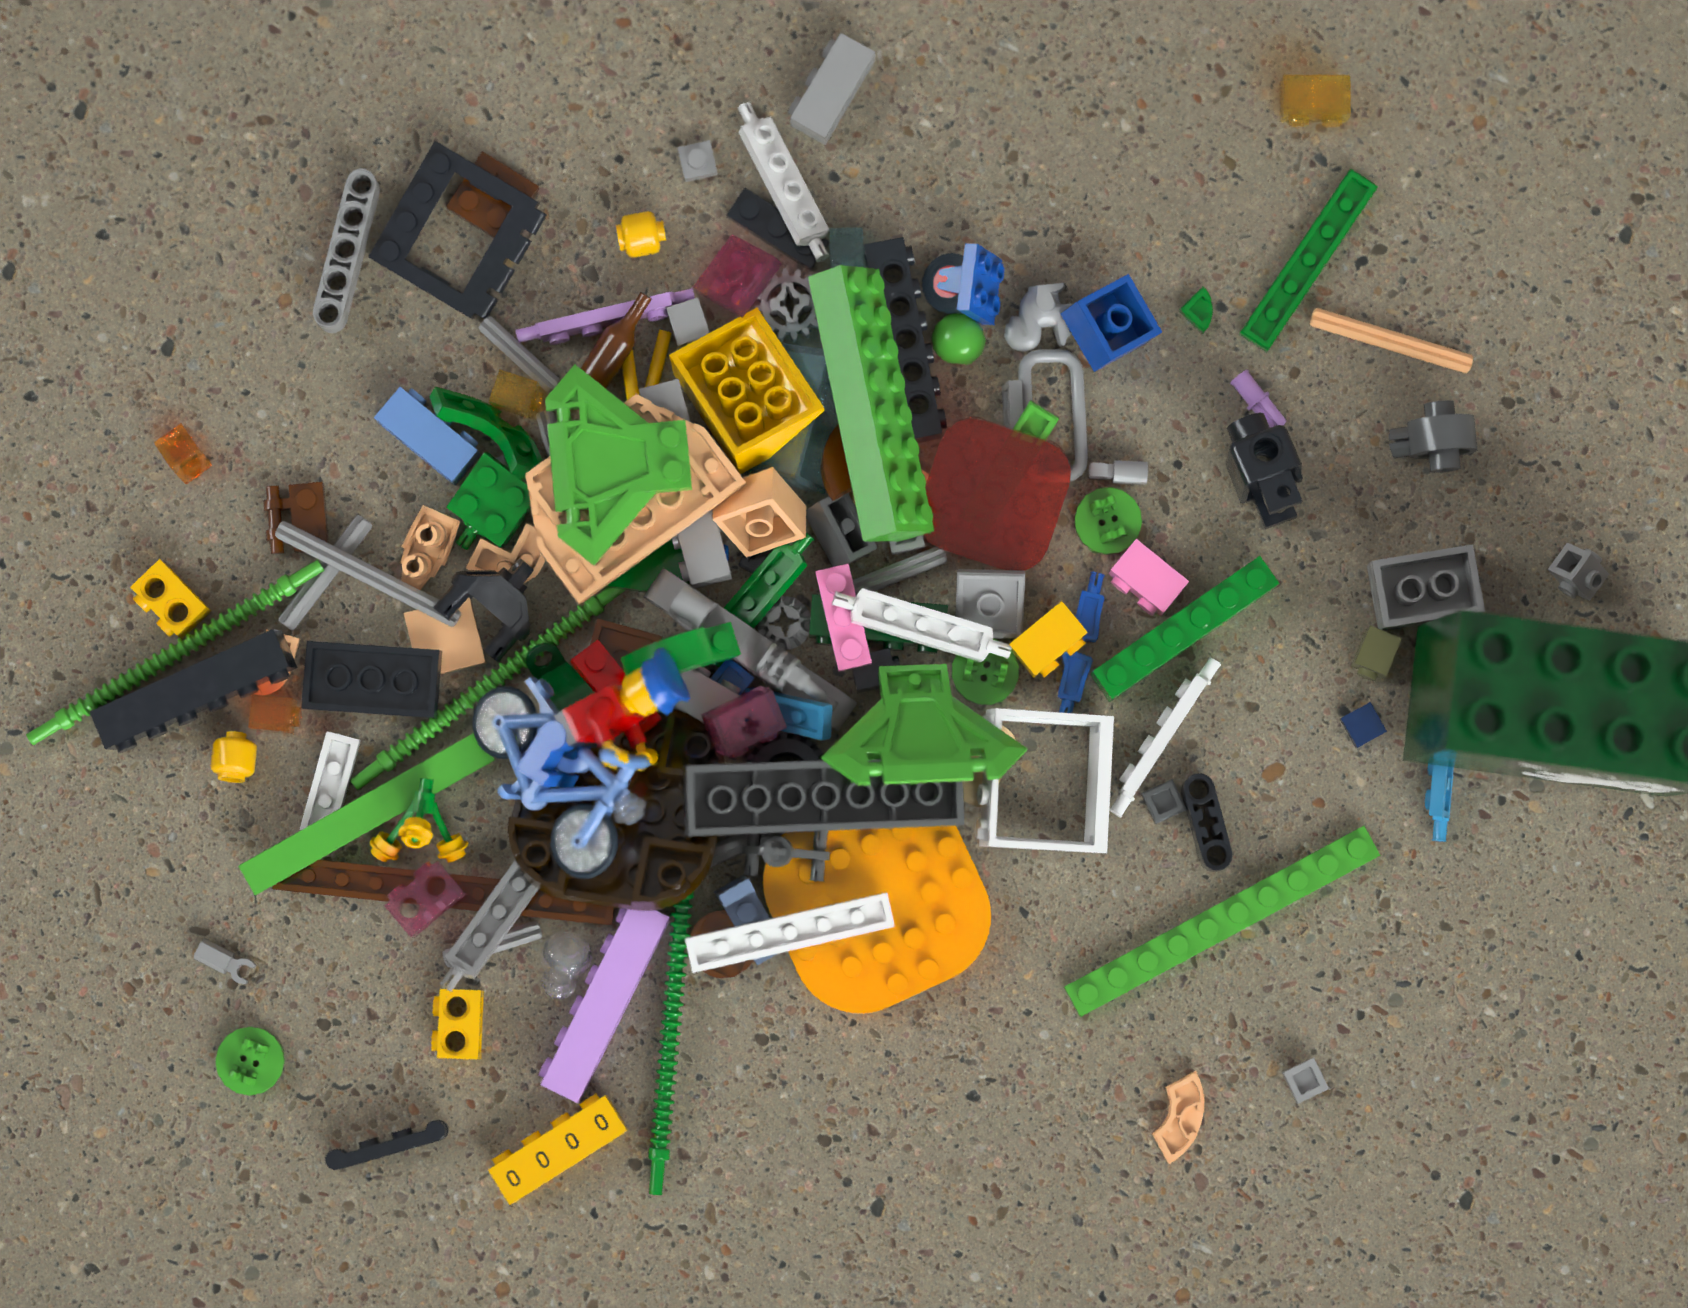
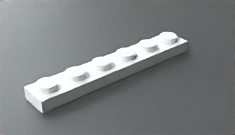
(789, 932)

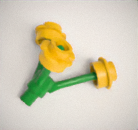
(417, 831)

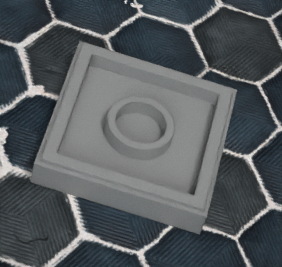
(992, 600)

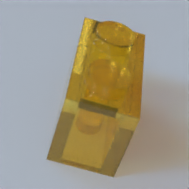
(1315, 99)

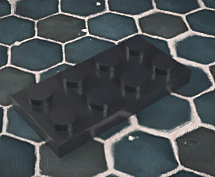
(371, 679)

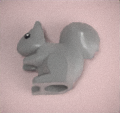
(1037, 310)

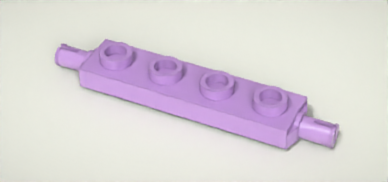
(592, 321)

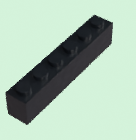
(194, 690)

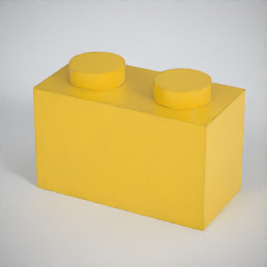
(1048, 640)

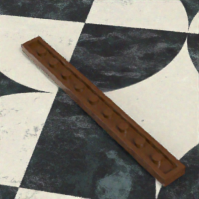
(377, 882)

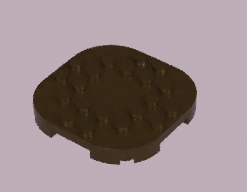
(653, 856)

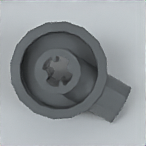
(1436, 437)

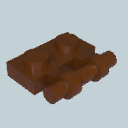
(307, 512)

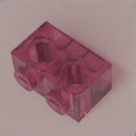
(430, 906)

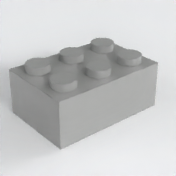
(1424, 586)

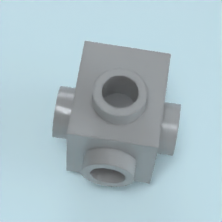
(1578, 572)

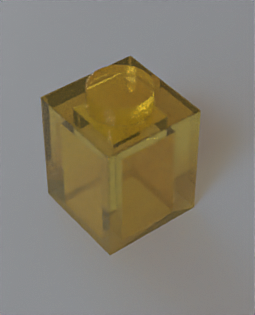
(516, 394)

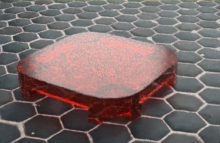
(996, 493)

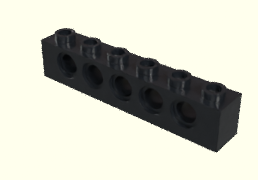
(895, 255)

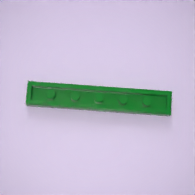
(1308, 260)

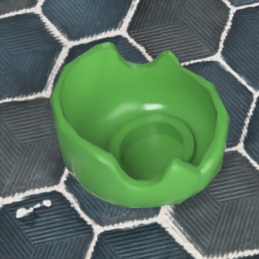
(958, 339)

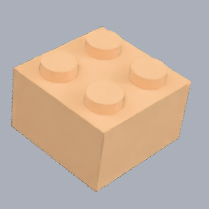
(762, 514)

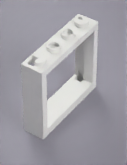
(1097, 784)

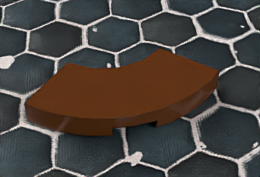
(834, 466)

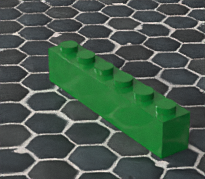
(1184, 629)

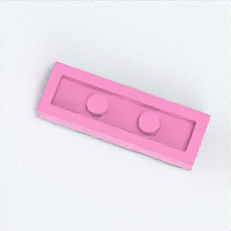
(846, 637)

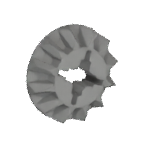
(797, 632)

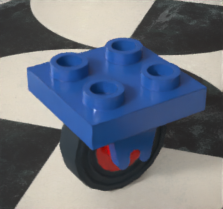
(965, 283)

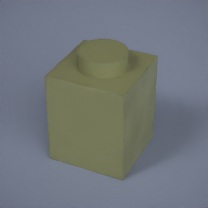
(1375, 653)

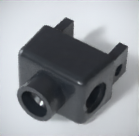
(1263, 480)

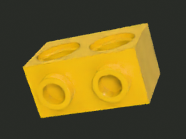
(175, 594)
(469, 1024)

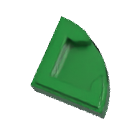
(1198, 310)

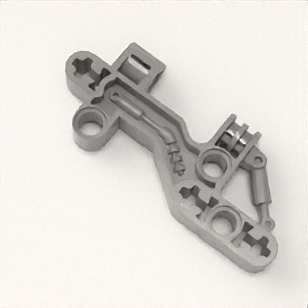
(758, 654)

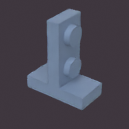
(742, 905)

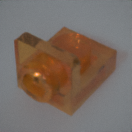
(182, 454)

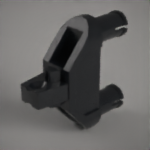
(500, 595)

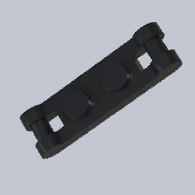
(373, 1149)

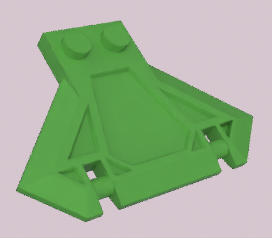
(608, 462)
(921, 734)

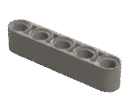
(342, 235)

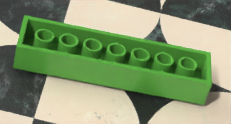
(871, 403)

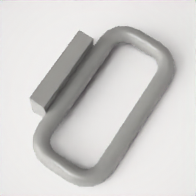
(1018, 393)

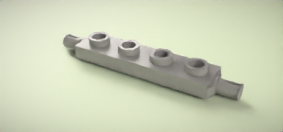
(488, 927)

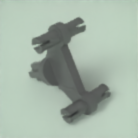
(779, 851)

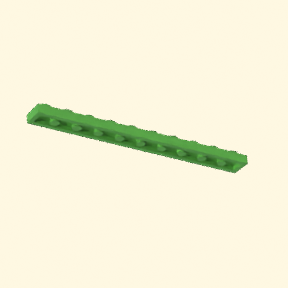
(1222, 921)

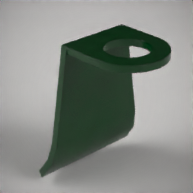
(564, 680)

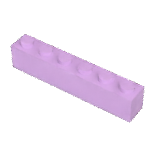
(604, 1002)

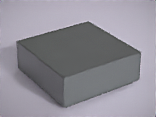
(1163, 801)

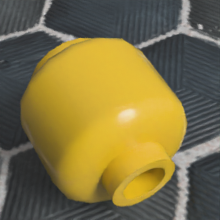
(640, 234)
(233, 757)

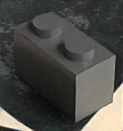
(839, 530)

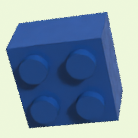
(1111, 322)

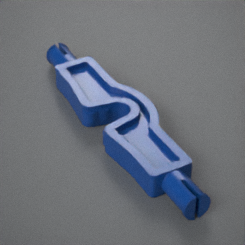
(1078, 665)

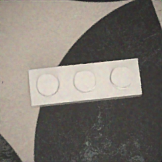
(331, 777)

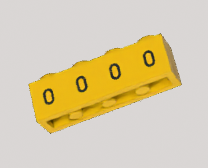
(558, 1149)

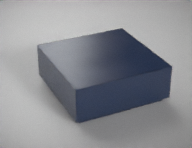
(1363, 725)

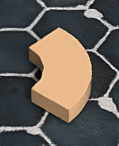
(1183, 1117)

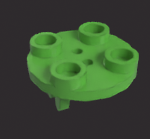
(1103, 505)
(1000, 681)
(244, 1076)

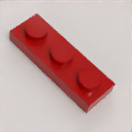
(601, 670)

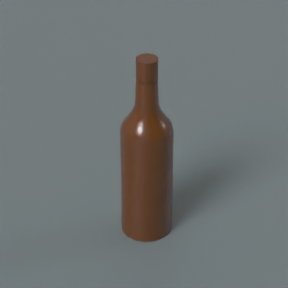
(615, 344)

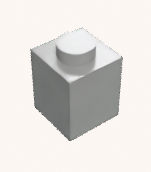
(687, 321)

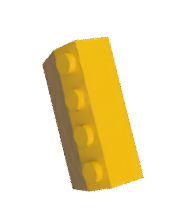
(746, 389)

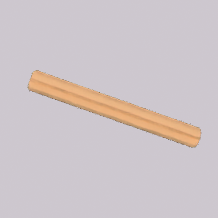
(1391, 340)

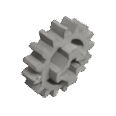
(773, 307)

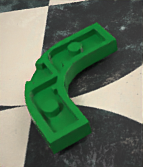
(514, 442)

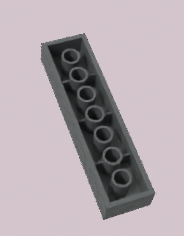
(808, 798)

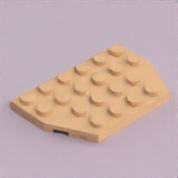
(658, 522)

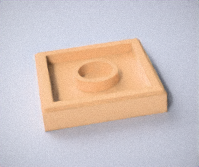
(459, 644)

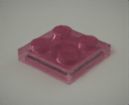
(737, 275)

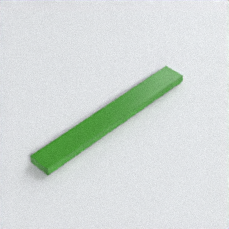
(361, 815)

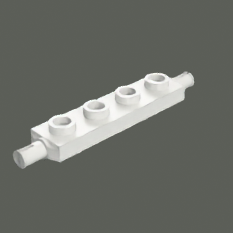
(784, 181)
(921, 625)
(1169, 722)

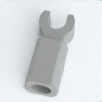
(1120, 472)
(221, 960)

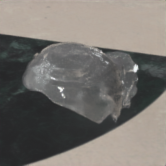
(564, 963)

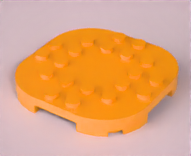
(933, 899)

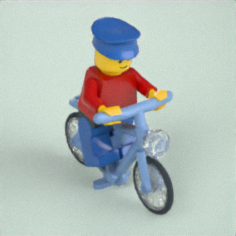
(508, 724)

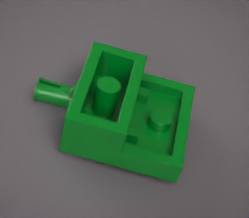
(490, 502)

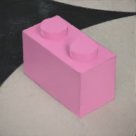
(1147, 578)

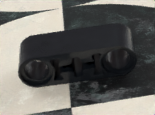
(1201, 832)

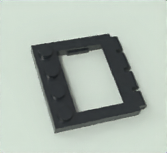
(417, 207)

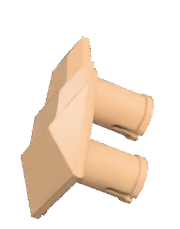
(427, 546)

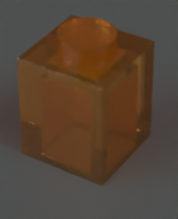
(274, 714)

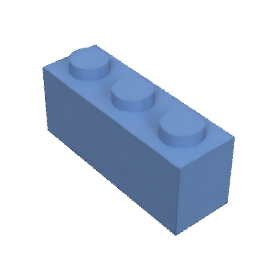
(428, 435)

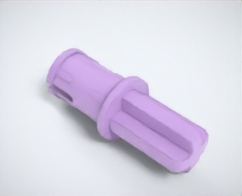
(1257, 399)

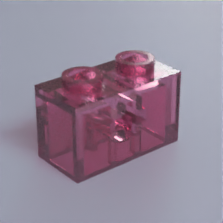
(726, 721)

